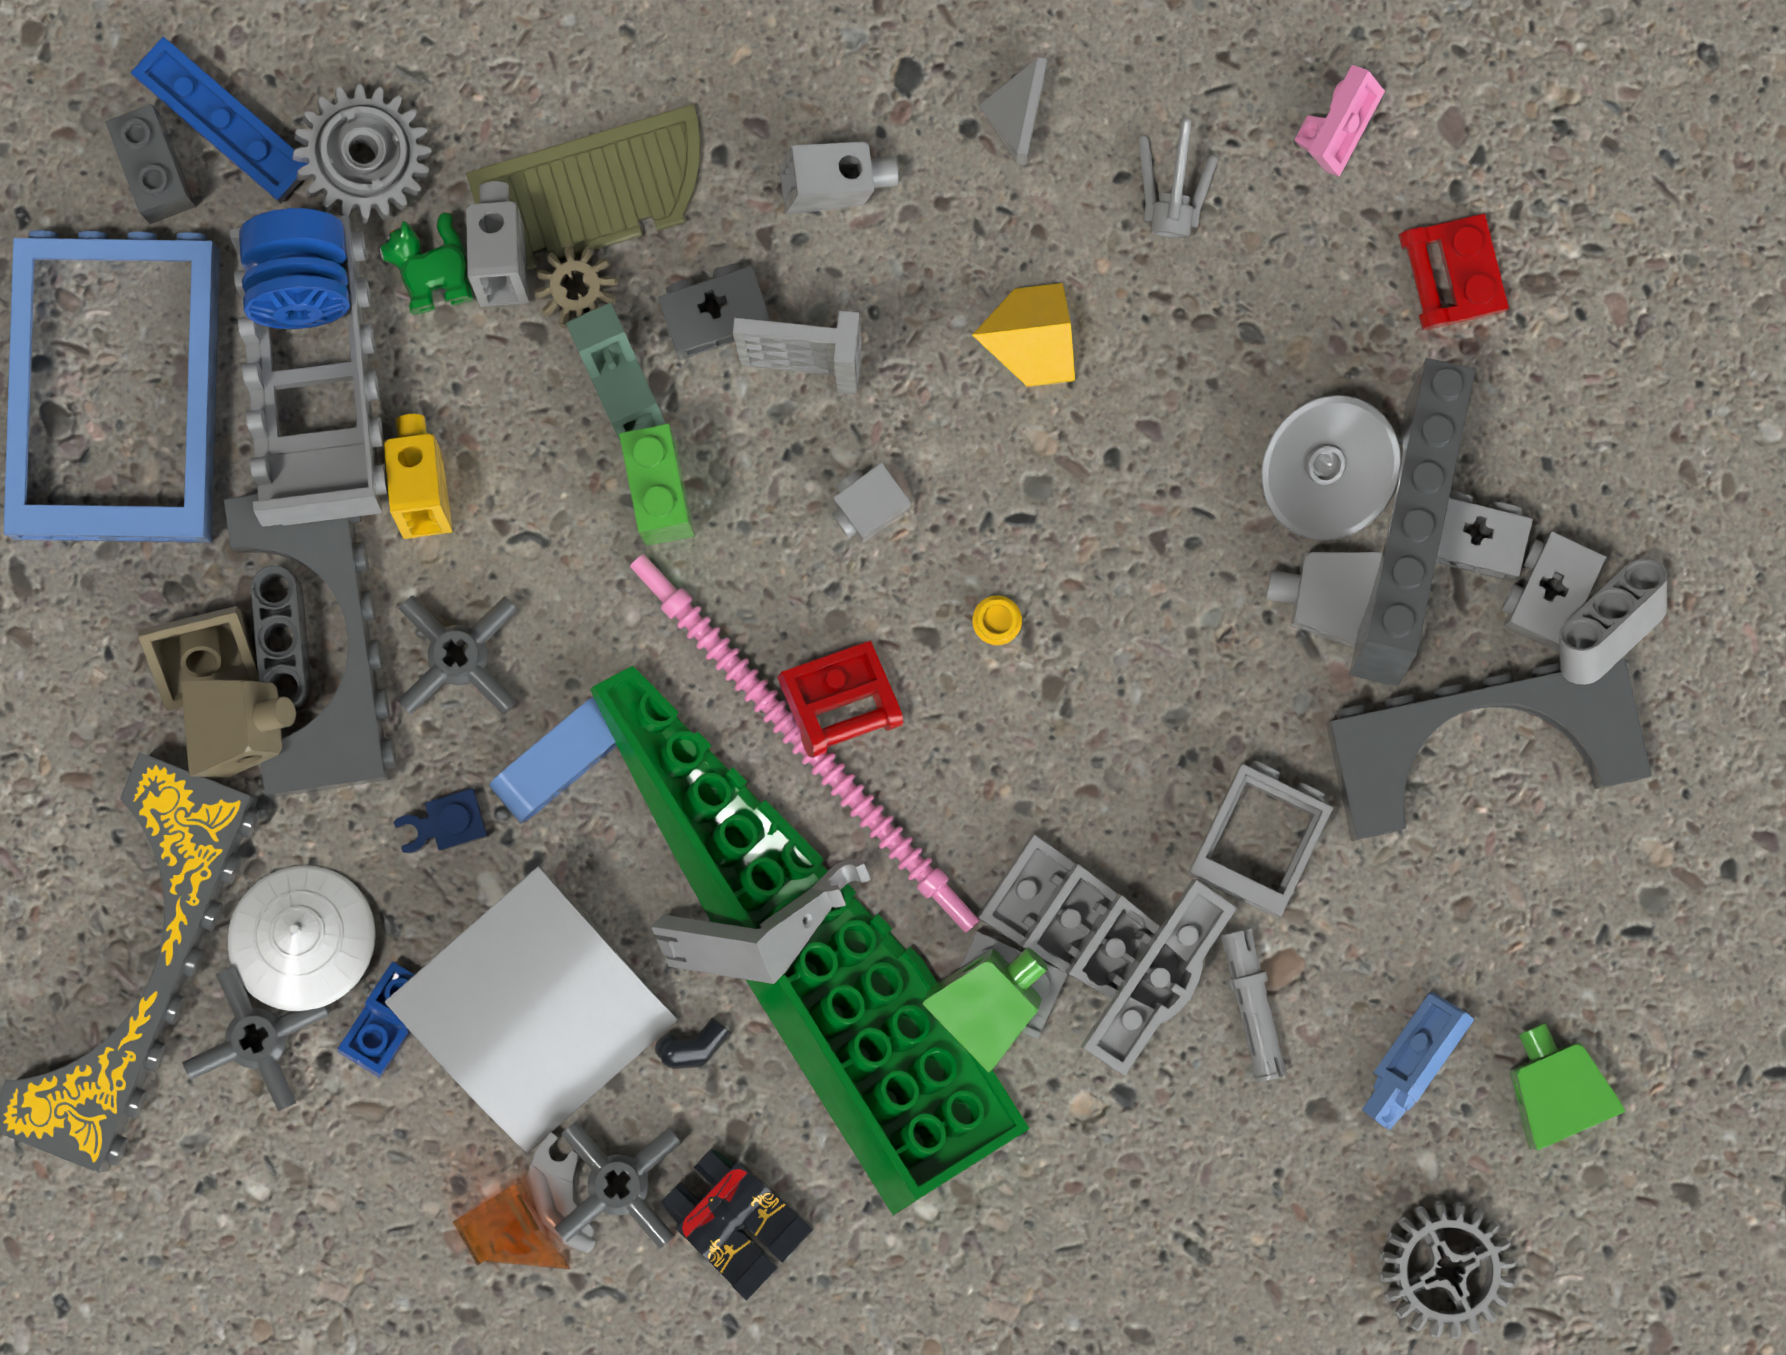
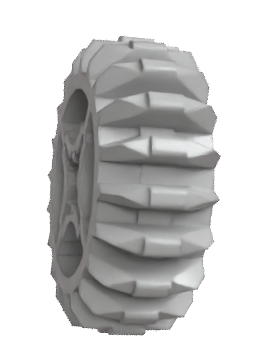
(1470, 1259)

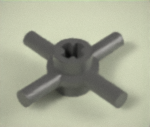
(438, 655)
(238, 1031)
(601, 1167)

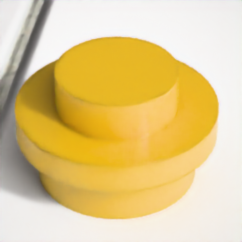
(997, 620)

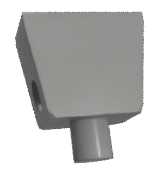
(814, 181)
(496, 248)
(1328, 592)

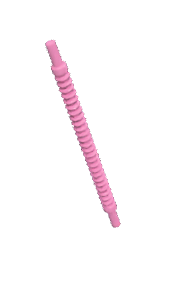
(678, 604)

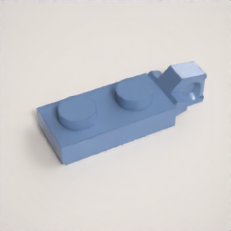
(1415, 1058)

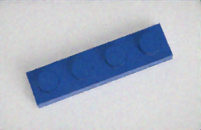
(219, 118)

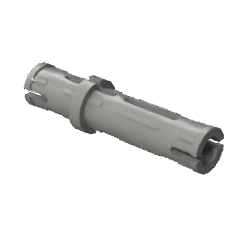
(1256, 1016)

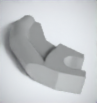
(553, 1192)

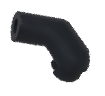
(691, 1051)

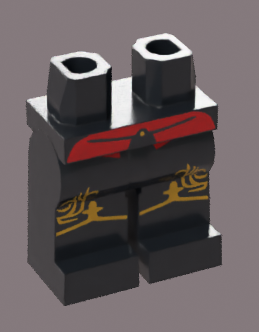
(719, 1219)

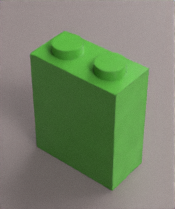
(656, 485)

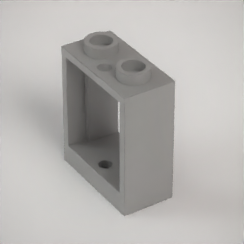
(1302, 798)

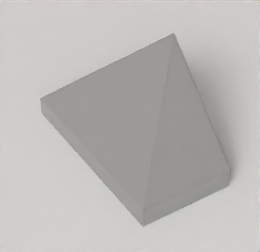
(1015, 107)

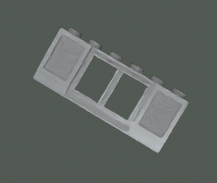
(325, 471)

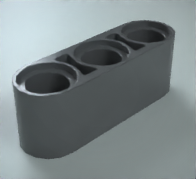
(269, 617)

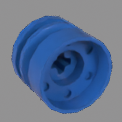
(294, 268)

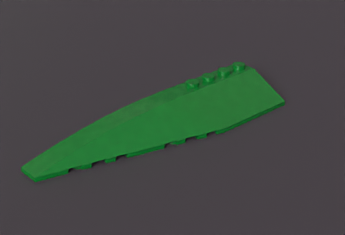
(852, 996)

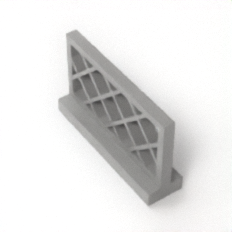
(803, 348)

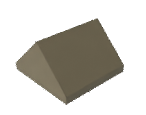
(199, 649)

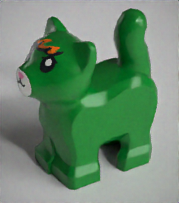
(437, 269)

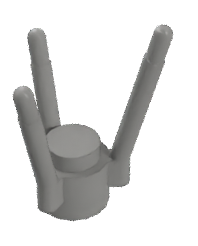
(1172, 214)

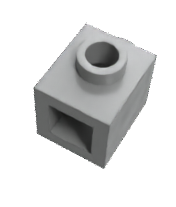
(868, 503)

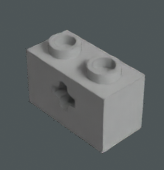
(1494, 556)
(1575, 572)

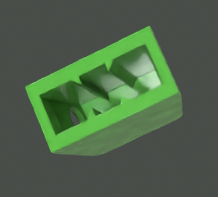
(988, 1003)
(1559, 1090)

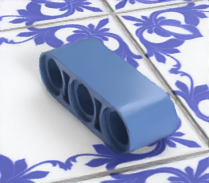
(554, 762)

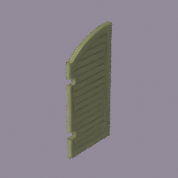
(602, 184)

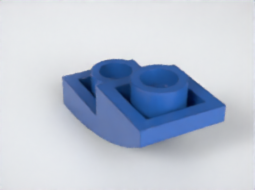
(377, 1029)

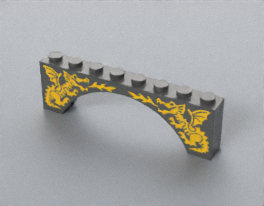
(195, 840)

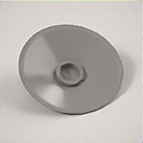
(1331, 468)

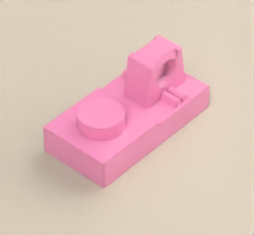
(1336, 136)

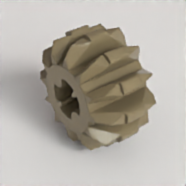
(569, 270)

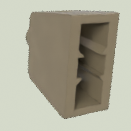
(232, 725)

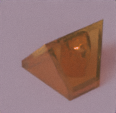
(509, 1232)

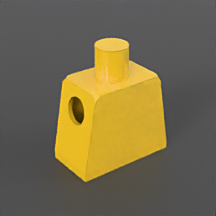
(416, 480)

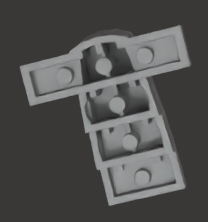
(1107, 943)

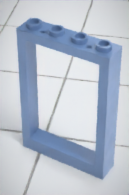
(116, 523)

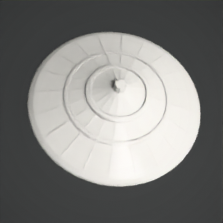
(301, 937)

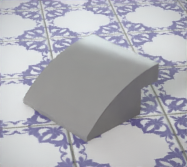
(531, 1010)

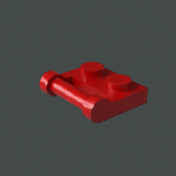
(1469, 269)
(836, 683)

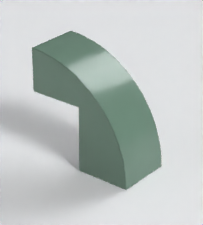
(614, 370)

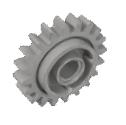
(366, 123)

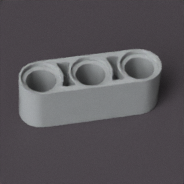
(1613, 621)

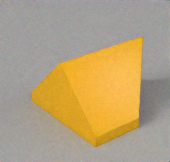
(1032, 335)

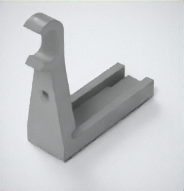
(751, 952)

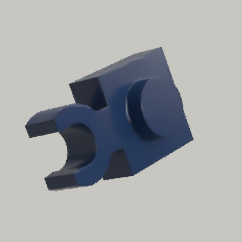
(451, 821)

